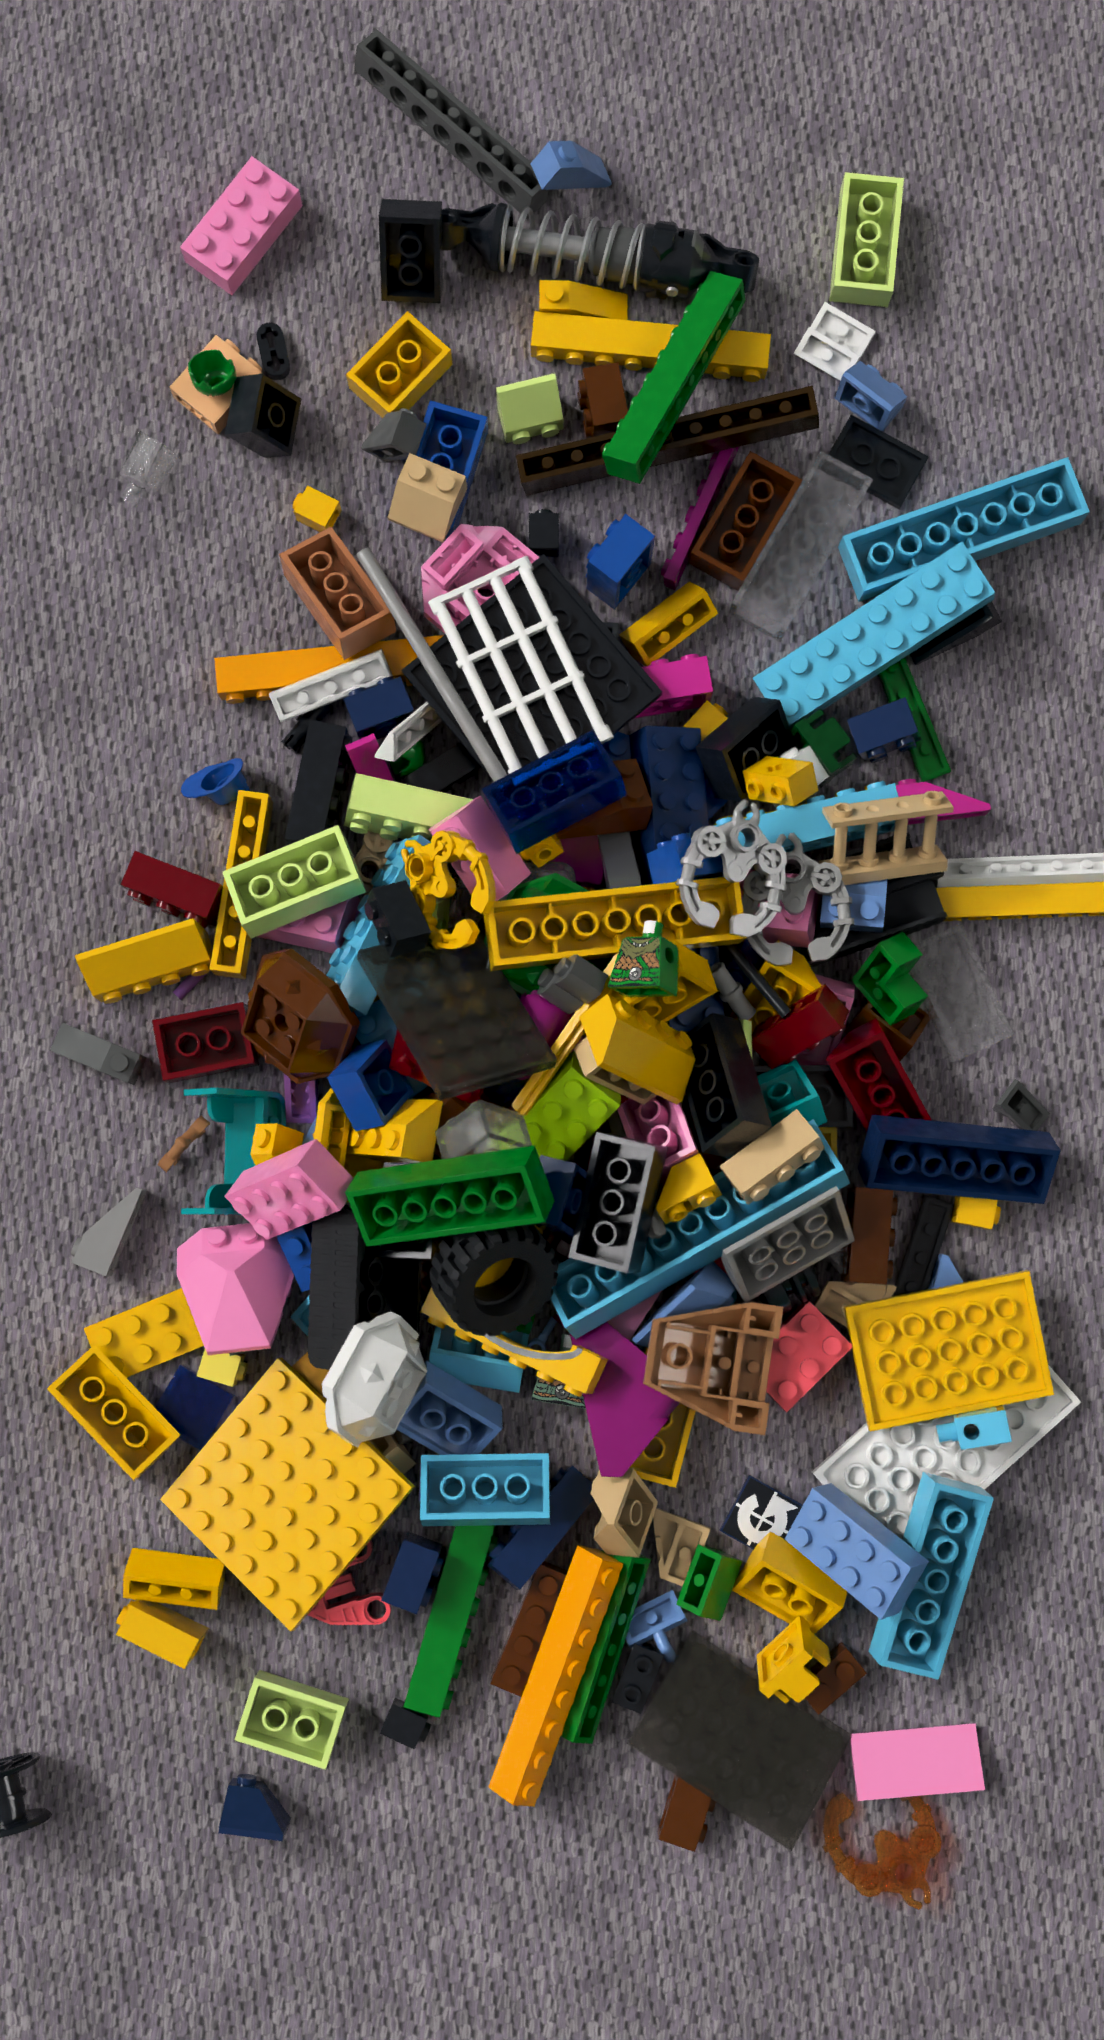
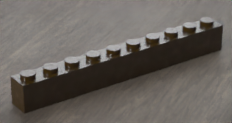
(690, 437)

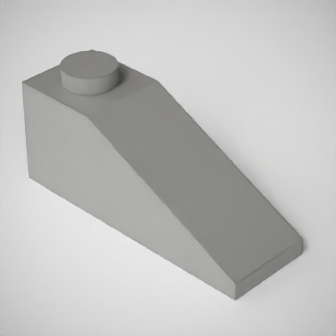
(105, 1240)

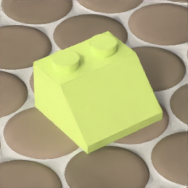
(530, 409)

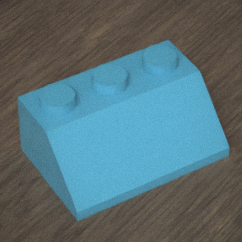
(472, 1363)

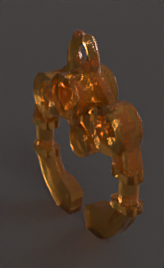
(891, 1852)

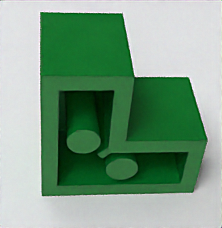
(887, 980)

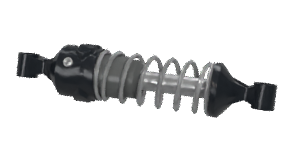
(650, 257)

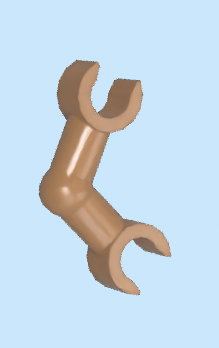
(182, 1143)

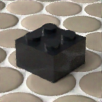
(263, 416)

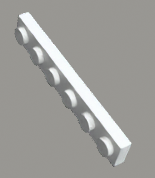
(1023, 870)

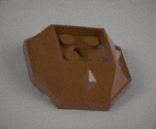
(298, 1017)

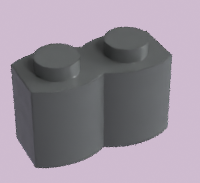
(571, 983)

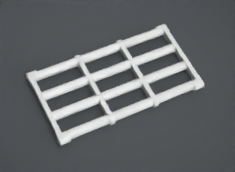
(520, 636)

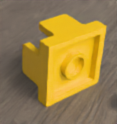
(783, 1661)

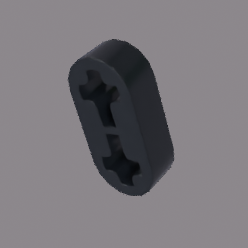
(266, 352)

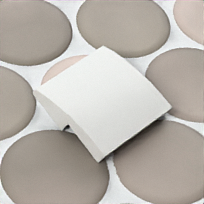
(834, 341)

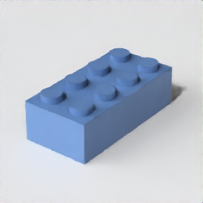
(856, 1550)

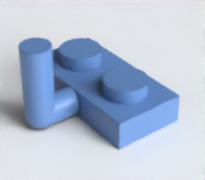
(655, 1619)

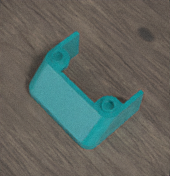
(240, 1112)

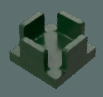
(825, 742)

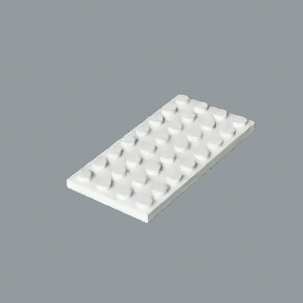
(886, 1465)

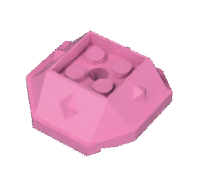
(464, 558)

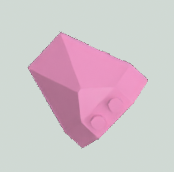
(234, 1287)

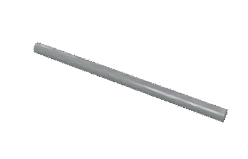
(431, 664)

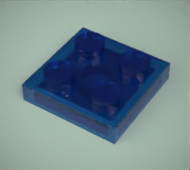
(193, 1406)

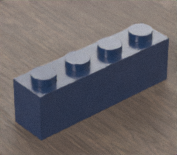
(533, 1543)

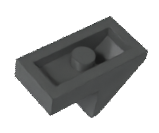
(1021, 1107)

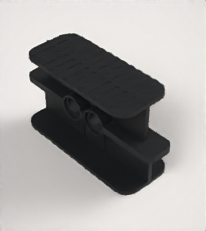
(909, 907)
(353, 1286)

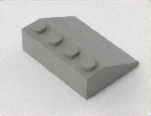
(788, 1245)

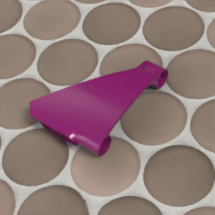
(622, 1409)

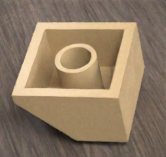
(626, 1513)

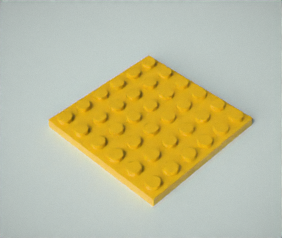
(285, 1495)

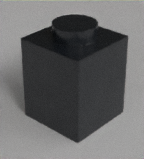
(544, 533)
(405, 1725)

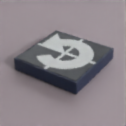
(758, 1512)

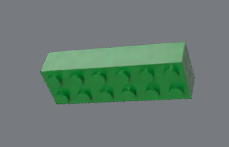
(450, 1196)

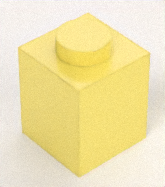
(223, 1368)

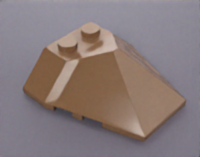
(716, 1362)

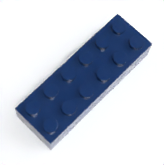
(958, 1159)

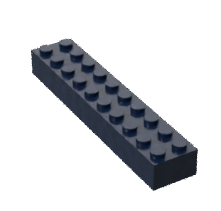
(679, 806)

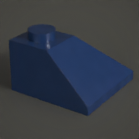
(253, 1810)

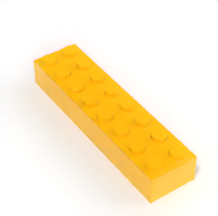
(596, 922)

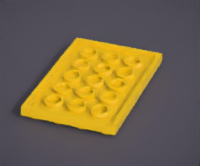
(948, 1350)

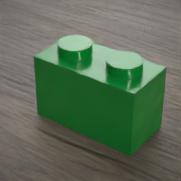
(709, 1582)

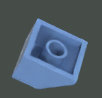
(870, 395)
(866, 907)

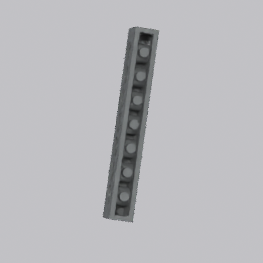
(449, 122)

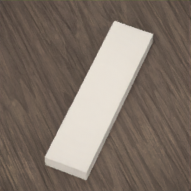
(329, 685)

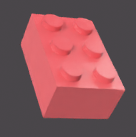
(803, 1354)

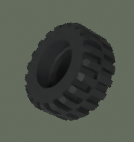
(510, 1298)

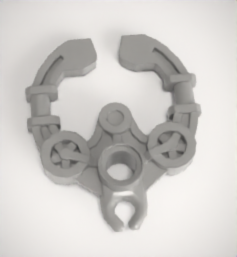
(737, 861)
(824, 880)

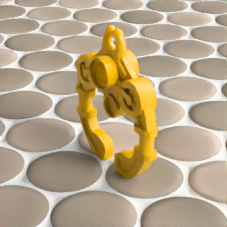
(431, 878)

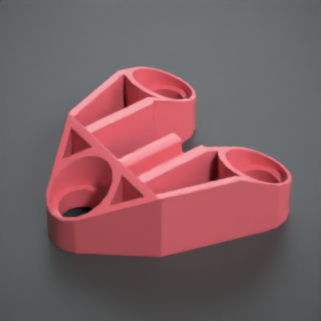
(351, 1610)

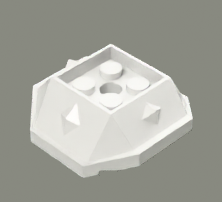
(373, 1379)

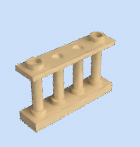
(898, 861)

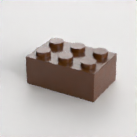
(873, 1235)

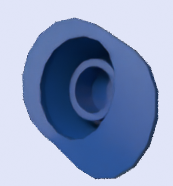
(217, 782)

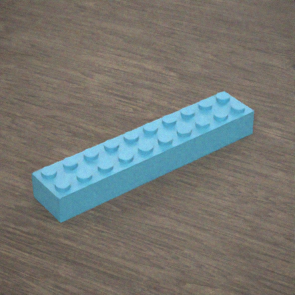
(595, 1294)

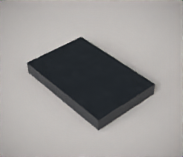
(880, 457)

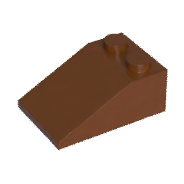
(623, 815)

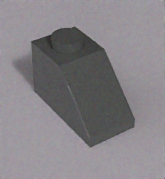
(395, 436)

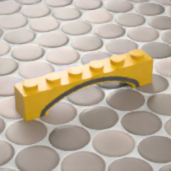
(575, 1368)

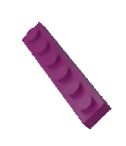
(697, 516)

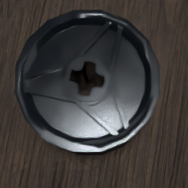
(13, 1815)

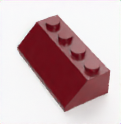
(874, 1076)

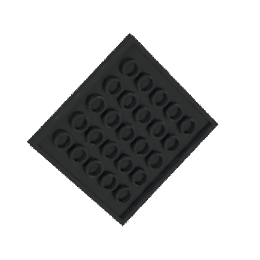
(610, 672)

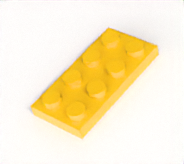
(147, 1334)

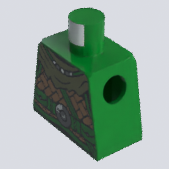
(646, 965)

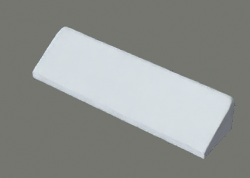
(408, 733)

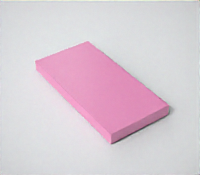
(916, 1762)

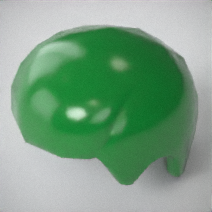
(211, 373)
(409, 761)

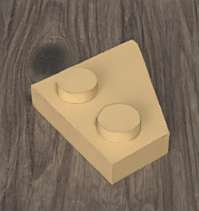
(840, 1294)
(676, 1544)

